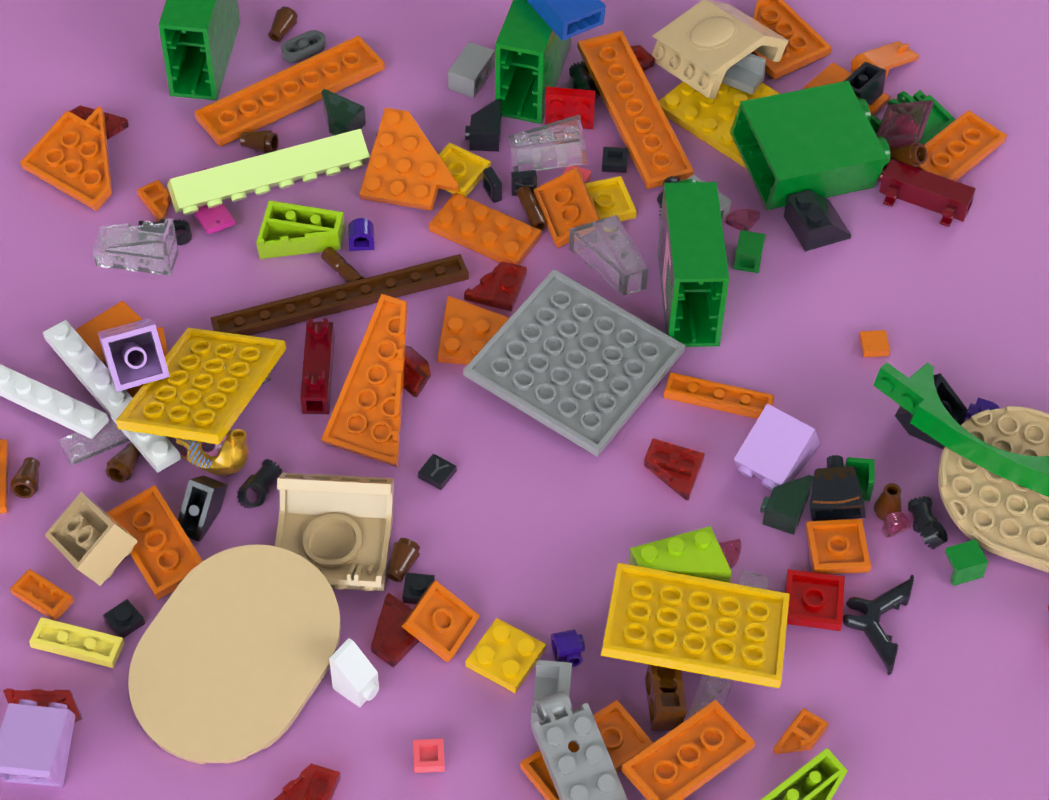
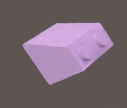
(133, 354)
(776, 448)
(35, 743)

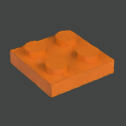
(837, 546)
(440, 621)

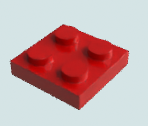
(567, 102)
(815, 599)

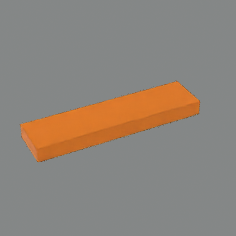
(716, 395)

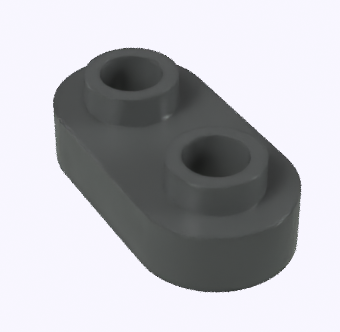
(303, 46)

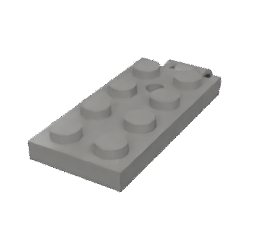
(577, 774)

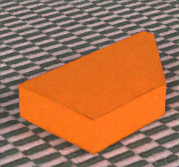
(155, 198)
(802, 733)

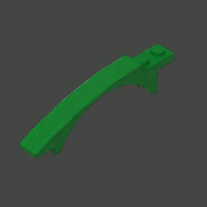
(921, 399)

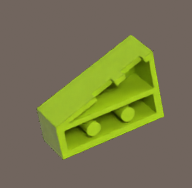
(298, 230)
(688, 553)
(813, 781)

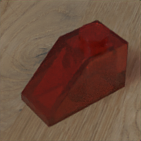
(415, 372)

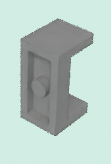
(471, 69)
(550, 679)

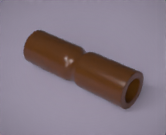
(531, 208)
(340, 265)

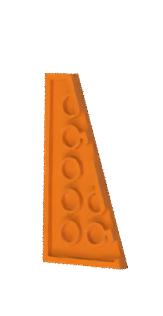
(466, 331)
(370, 402)

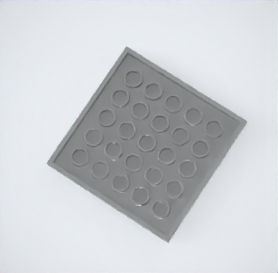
(574, 362)

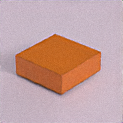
(874, 343)

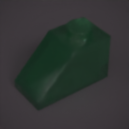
(341, 113)
(787, 504)

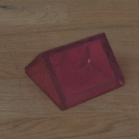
(905, 122)

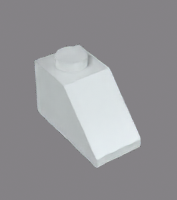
(353, 674)

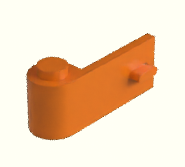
(886, 56)

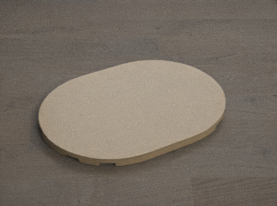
(990, 508)
(234, 654)

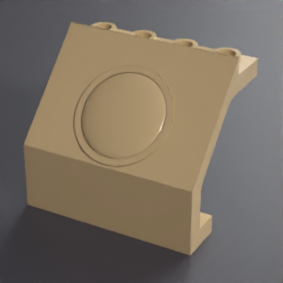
(711, 40)
(338, 526)

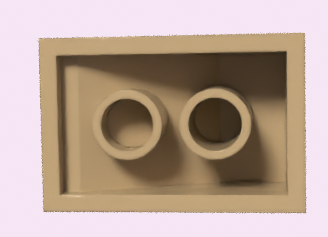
(90, 539)

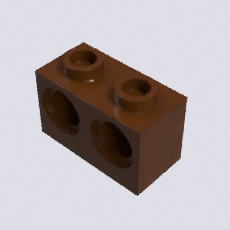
(665, 697)

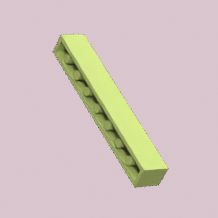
(267, 171)

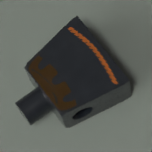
(836, 492)

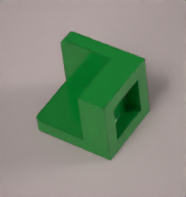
(749, 251)
(865, 473)
(967, 561)

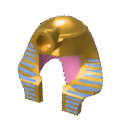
(224, 460)

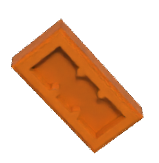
(42, 595)

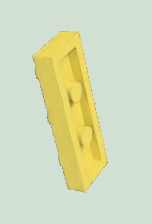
(77, 642)

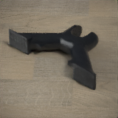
(870, 622)

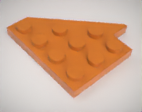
(804, 42)
(74, 158)
(404, 165)

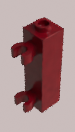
(926, 190)
(317, 367)

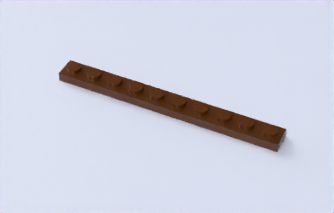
(342, 297)

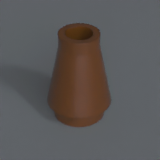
(283, 22)
(261, 141)
(910, 154)
(122, 464)
(26, 480)
(888, 501)
(403, 556)

